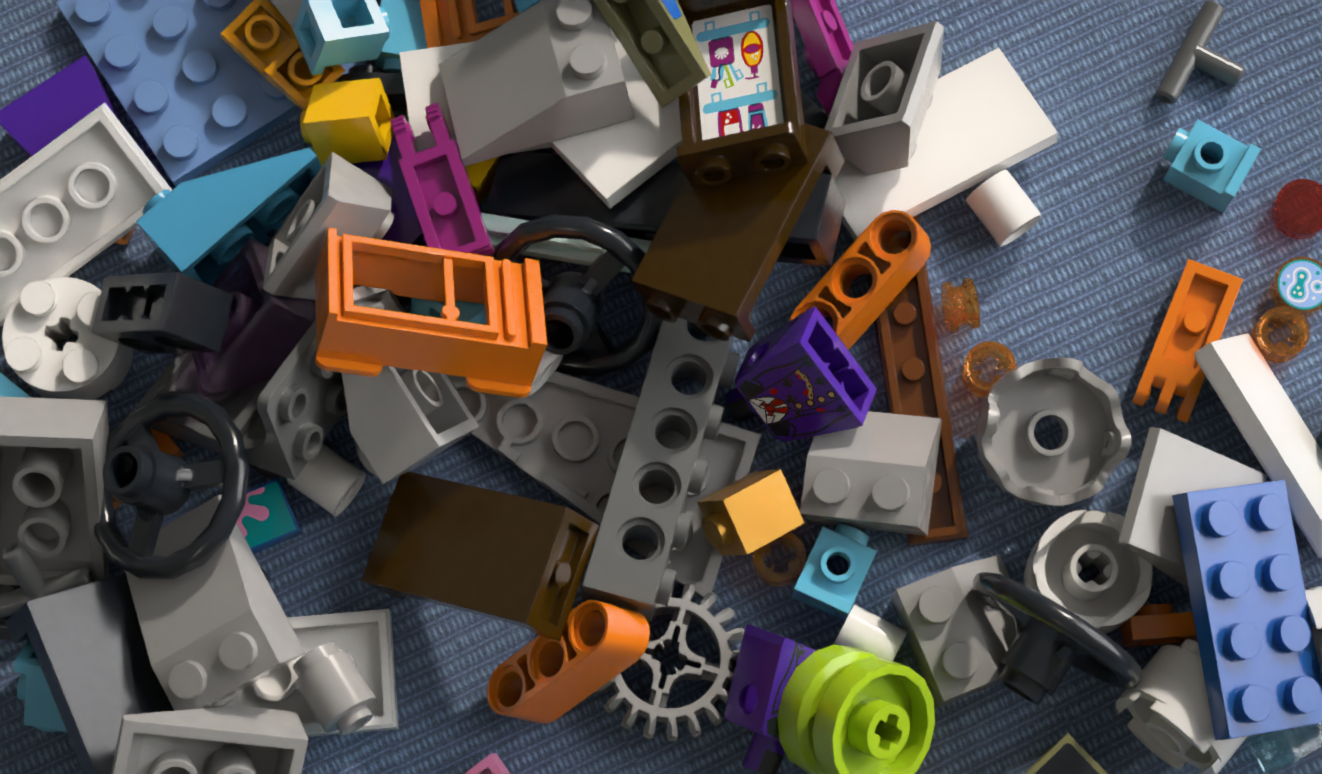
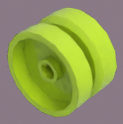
(855, 714)

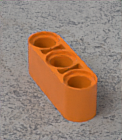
(868, 256)
(555, 675)

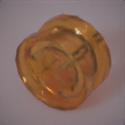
(960, 305)
(1279, 317)
(978, 355)
(794, 566)

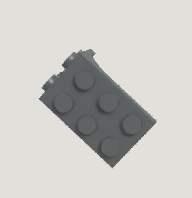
(279, 418)

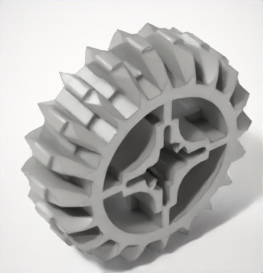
(696, 669)

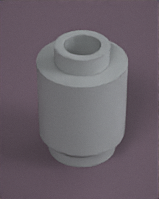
(334, 689)

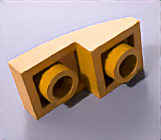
(273, 51)

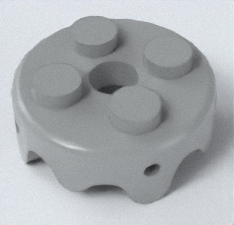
(1091, 426)

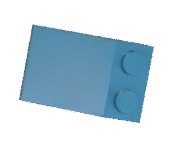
(213, 216)

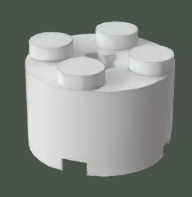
(41, 321)
(1078, 542)
(1174, 711)

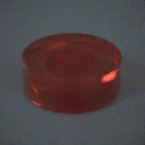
(1298, 209)

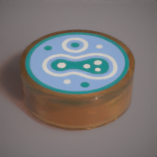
(1298, 285)

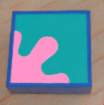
(267, 517)

